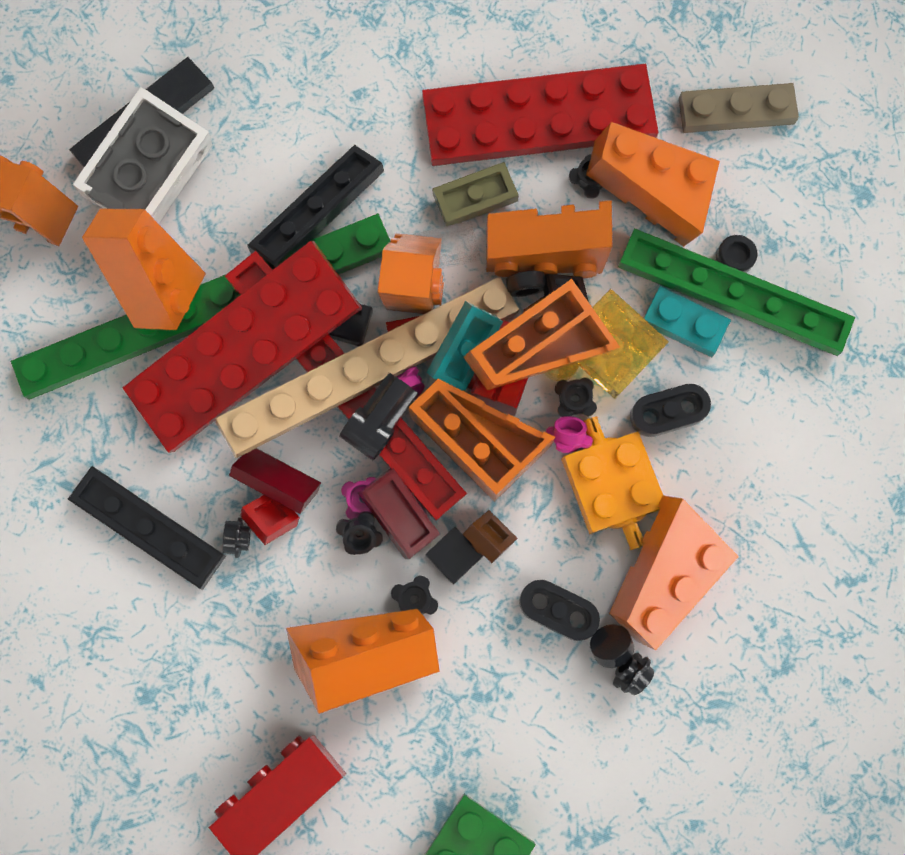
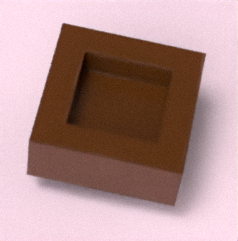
(489, 536)

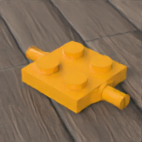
(613, 483)

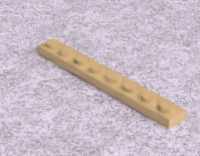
(353, 372)

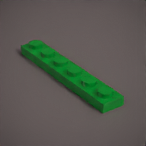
(737, 292)

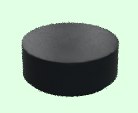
(737, 253)
(526, 283)
(612, 646)

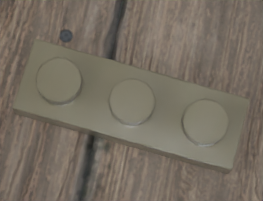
(738, 108)

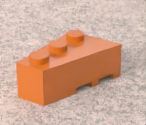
(655, 177)
(478, 438)
(362, 656)

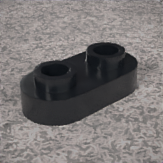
(668, 410)
(559, 608)

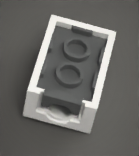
(144, 158)

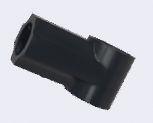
(373, 424)

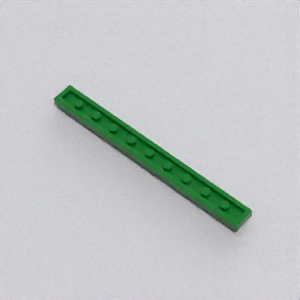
(120, 341)

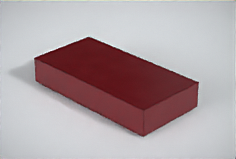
(275, 479)
(399, 513)

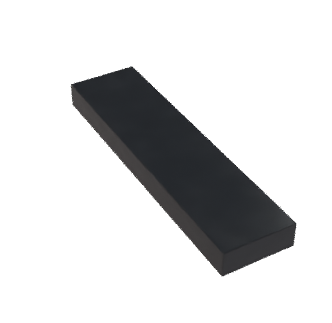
(178, 88)
(317, 206)
(147, 527)

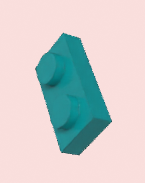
(686, 321)
(467, 331)

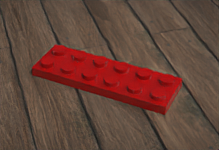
(535, 113)
(242, 347)

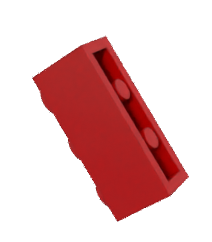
(276, 797)

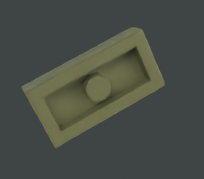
(475, 194)

